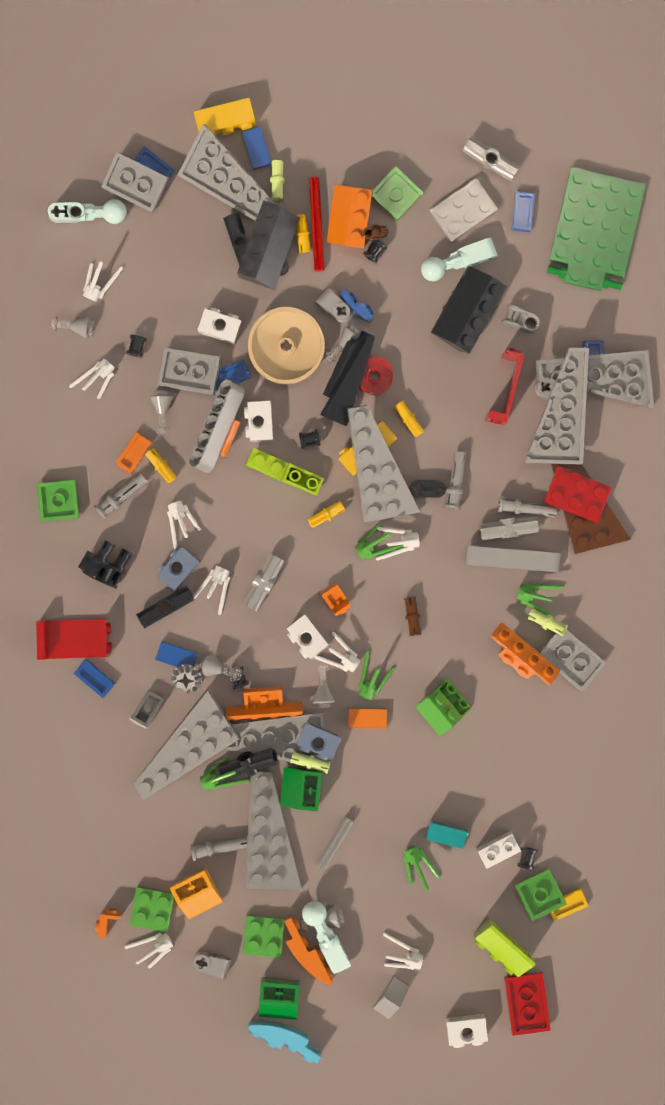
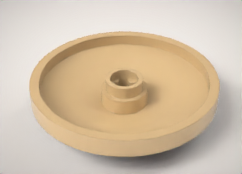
(286, 345)

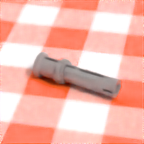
(454, 490)
(111, 499)
(518, 506)
(209, 848)

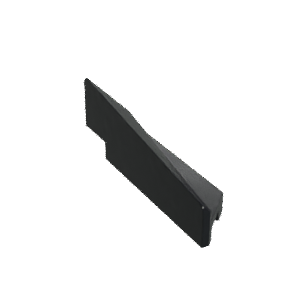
(347, 377)

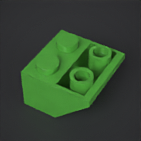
(443, 707)

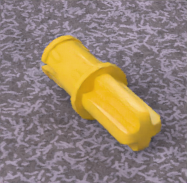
(303, 235)
(409, 419)
(160, 465)
(326, 514)

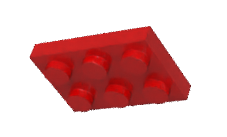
(577, 494)
(527, 1003)

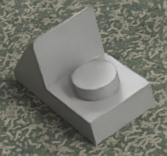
(147, 709)

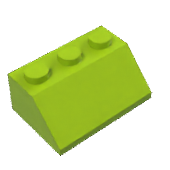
(503, 948)

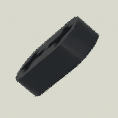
(427, 483)

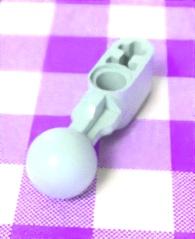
(113, 212)
(470, 255)
(314, 914)

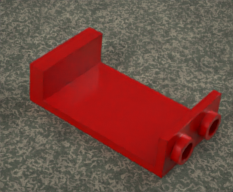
(502, 418)
(73, 639)

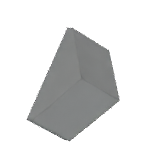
(392, 997)

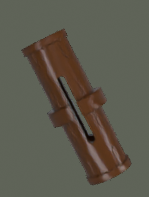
(375, 232)
(412, 616)

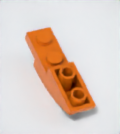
(309, 958)

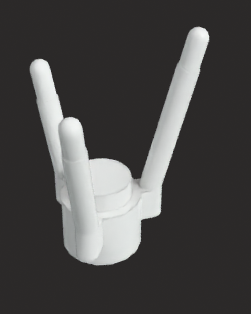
(90, 289)
(102, 369)
(178, 511)
(409, 541)
(219, 576)
(349, 662)
(163, 944)
(412, 959)

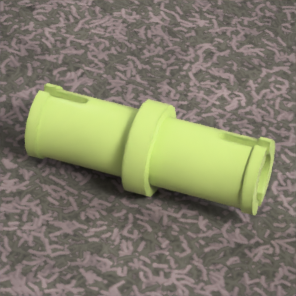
(277, 180)
(547, 622)
(310, 762)

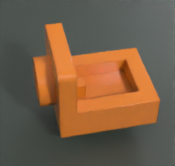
(335, 599)
(102, 925)

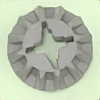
(191, 673)

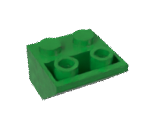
(301, 788)
(279, 998)

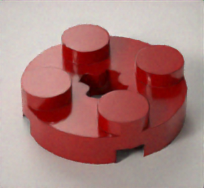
(385, 376)

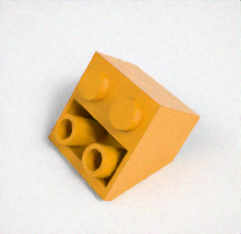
(196, 893)

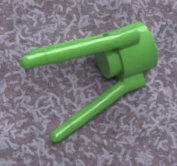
(365, 548)
(527, 594)
(368, 689)
(211, 780)
(413, 856)

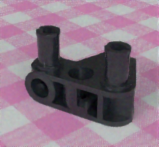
(100, 569)

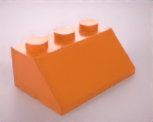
(349, 216)

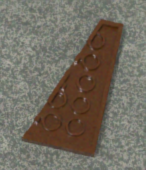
(587, 534)

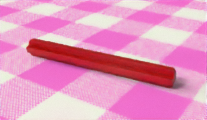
(316, 220)

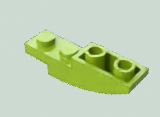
(284, 471)

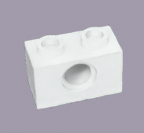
(228, 333)
(263, 410)
(304, 626)
(498, 849)
(457, 1024)

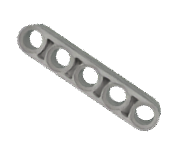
(216, 426)
(512, 559)

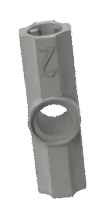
(480, 151)
(509, 528)
(263, 582)

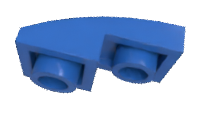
(360, 310)

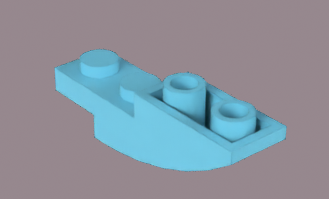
(278, 1033)

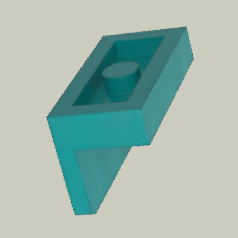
(446, 834)

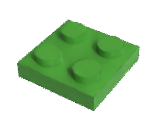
(396, 193)
(58, 500)
(540, 895)
(152, 909)
(263, 936)

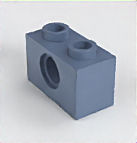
(188, 563)
(310, 732)

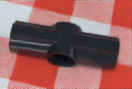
(236, 231)
(154, 613)
(249, 763)

